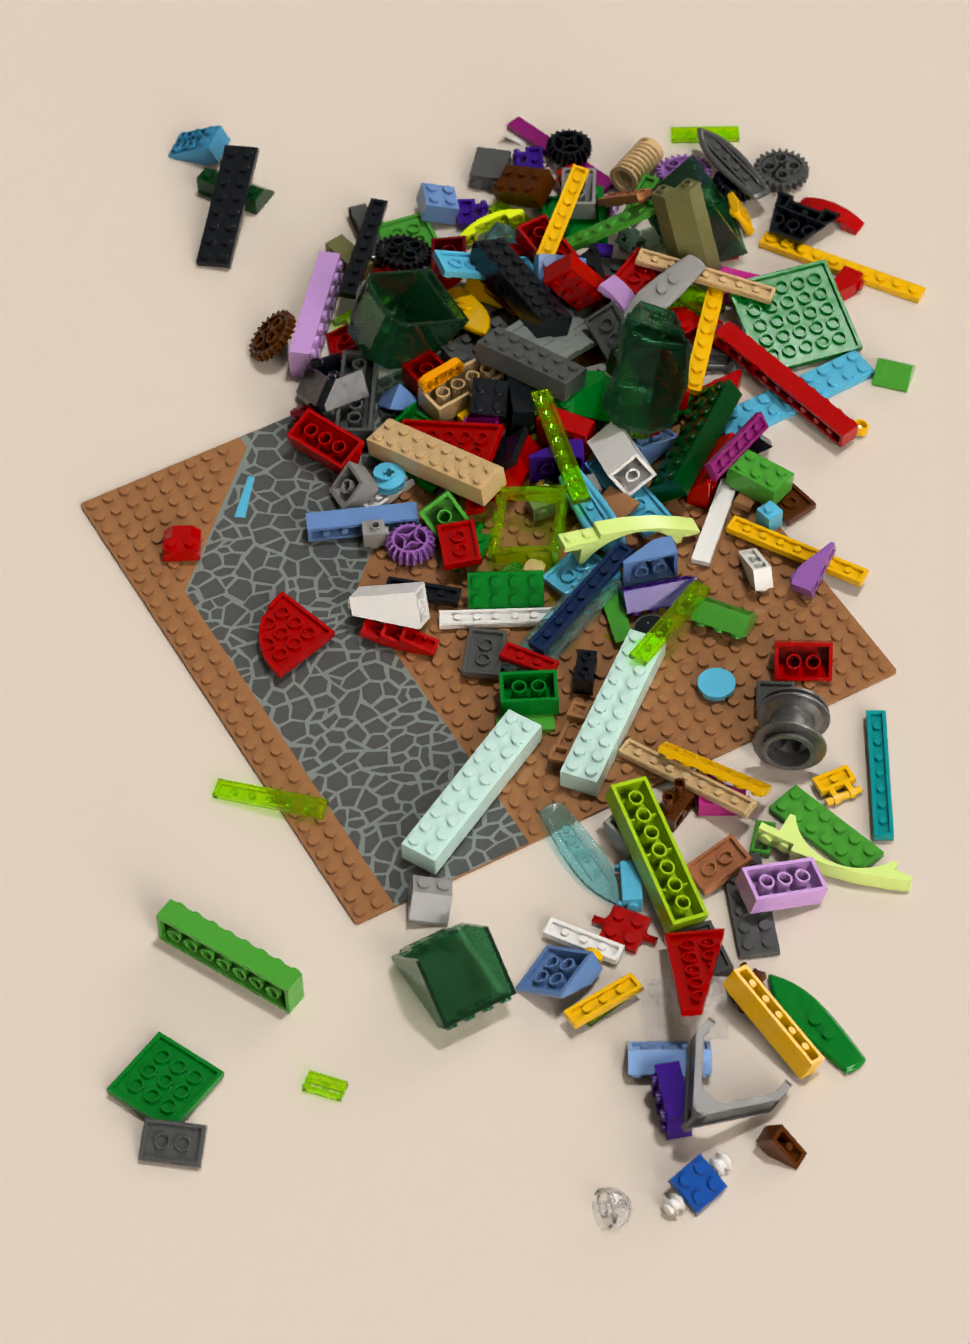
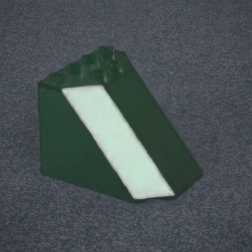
(456, 973)

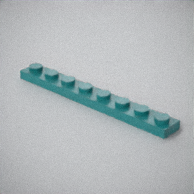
(879, 775)

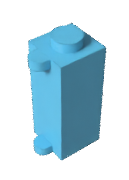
(630, 886)

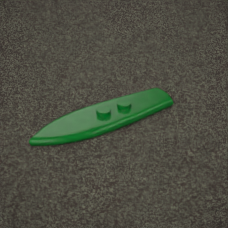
(817, 1024)

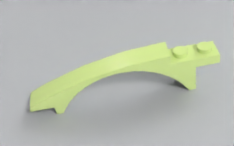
(589, 540)
(791, 842)

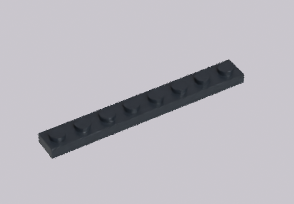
(363, 248)

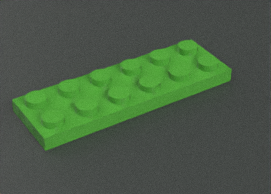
(826, 830)

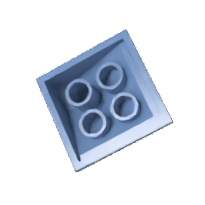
(654, 446)
(560, 972)

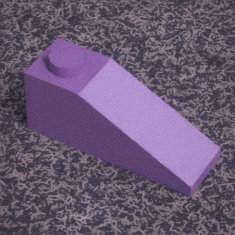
(811, 572)

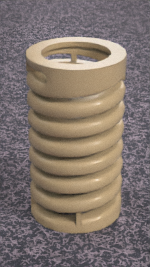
(639, 160)

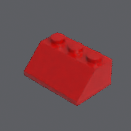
(803, 660)

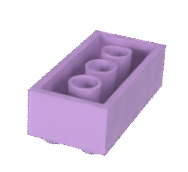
(781, 885)

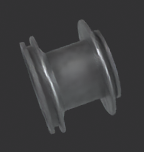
(791, 728)

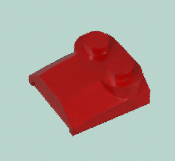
(182, 543)

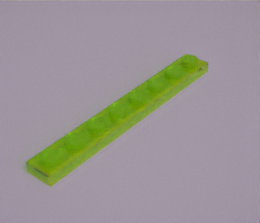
(560, 446)

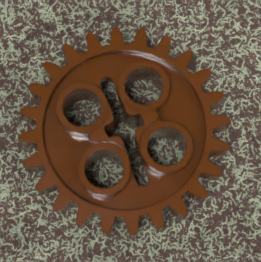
(272, 335)

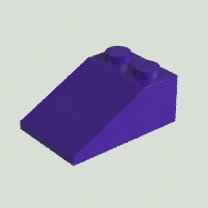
(543, 464)

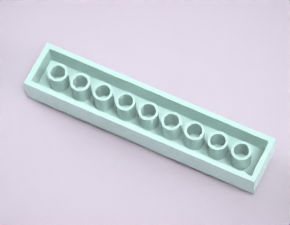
(609, 719)
(471, 792)

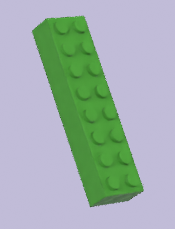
(230, 955)

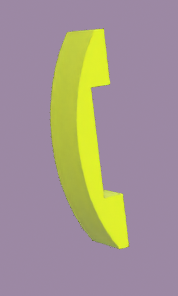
(510, 216)

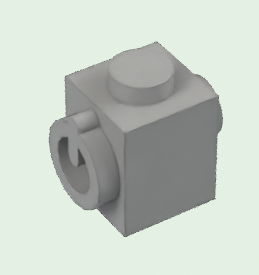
(374, 533)

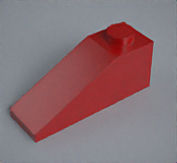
(849, 282)

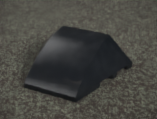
(797, 220)

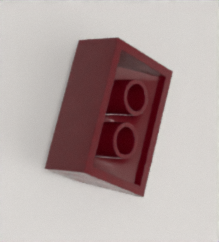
(455, 243)

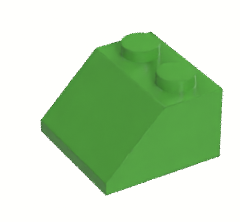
(441, 511)

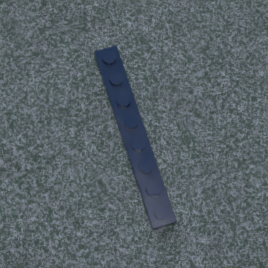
(580, 598)

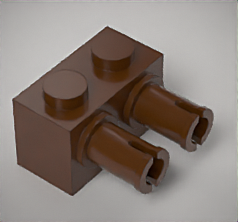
(677, 804)

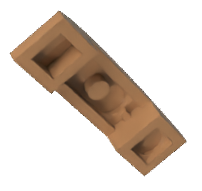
(575, 718)

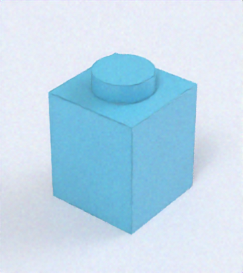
(769, 516)

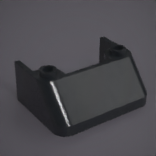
(327, 388)

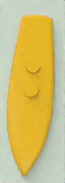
(476, 313)

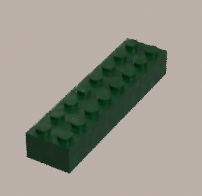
(695, 441)

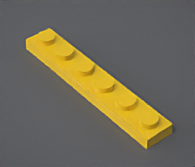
(708, 767)

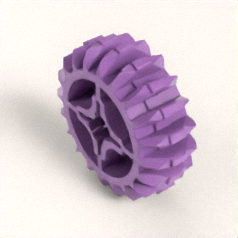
(409, 540)

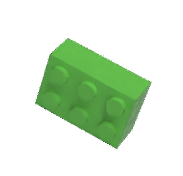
(759, 478)

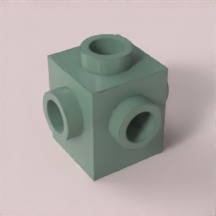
(630, 239)

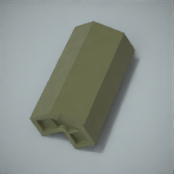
(685, 222)

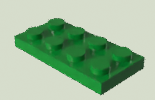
(505, 589)

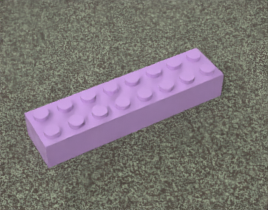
(316, 312)

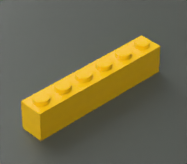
(773, 1021)

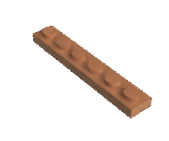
(625, 197)

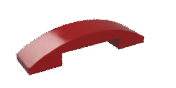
(848, 220)

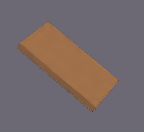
(620, 504)

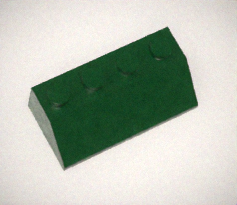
(257, 196)

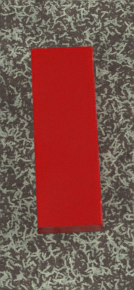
(526, 658)

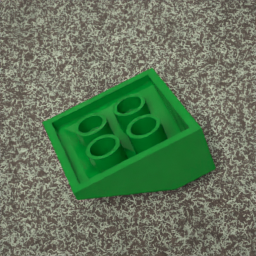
(588, 400)

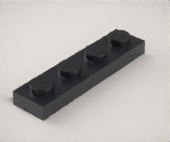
(435, 593)

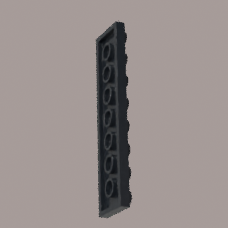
(227, 206)

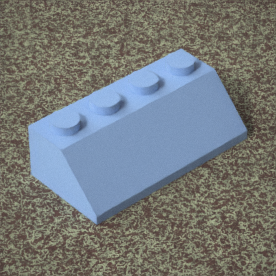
(646, 1054)

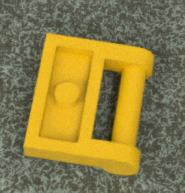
(740, 213)

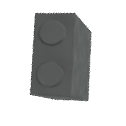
(488, 167)

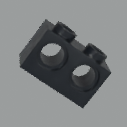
(585, 672)

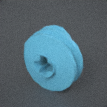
(389, 478)

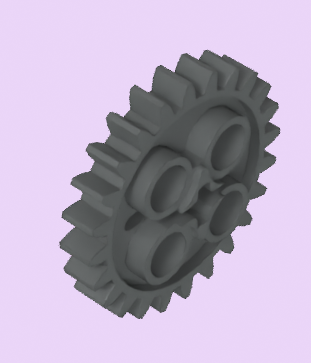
(782, 169)

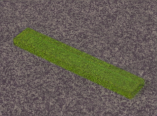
(669, 622)
(270, 798)

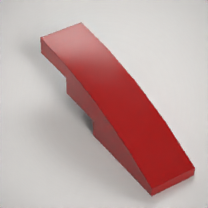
(398, 638)

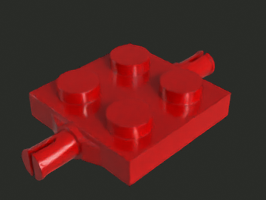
(626, 928)

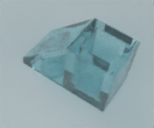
(501, 231)

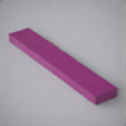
(736, 446)

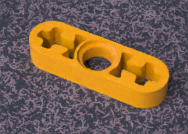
(448, 370)

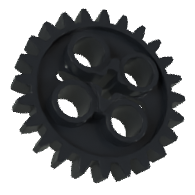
(391, 250)

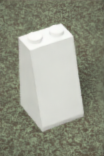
(621, 459)
(392, 603)

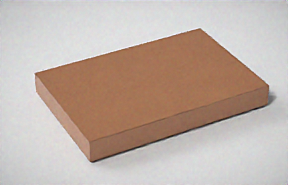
(719, 864)

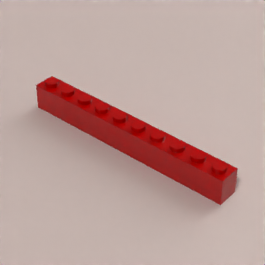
(785, 384)

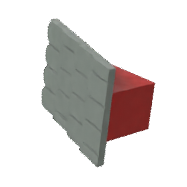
(570, 346)

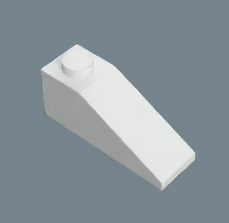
(757, 569)

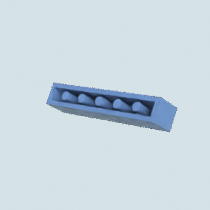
(347, 522)

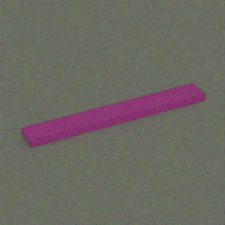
(538, 138)

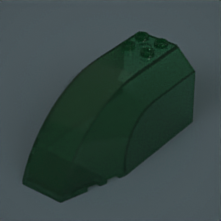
(646, 370)

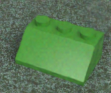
(724, 618)

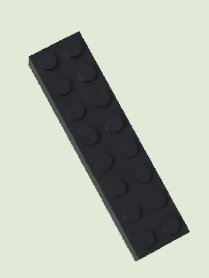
(520, 288)

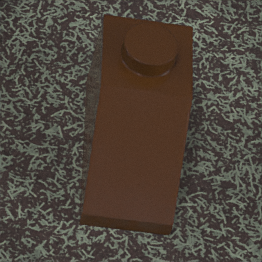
(781, 1145)

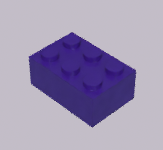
(669, 1092)

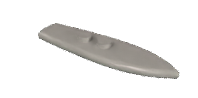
(669, 284)

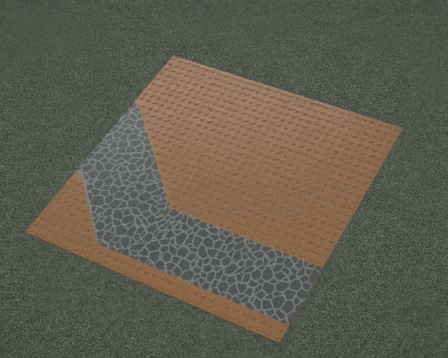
(394, 726)

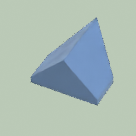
(396, 398)

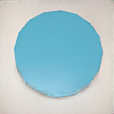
(716, 684)

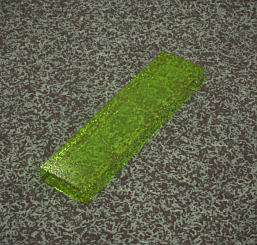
(690, 135)

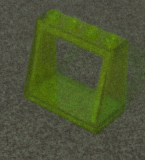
(543, 494)

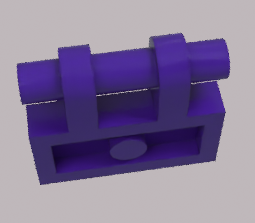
(532, 155)
(467, 212)

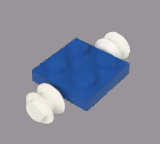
(697, 1184)

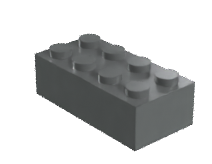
(465, 345)

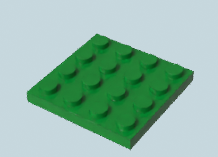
(165, 1081)

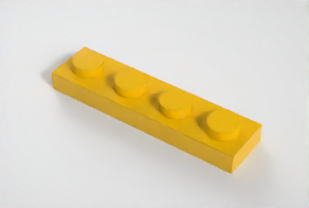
(603, 1000)

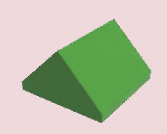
(893, 375)

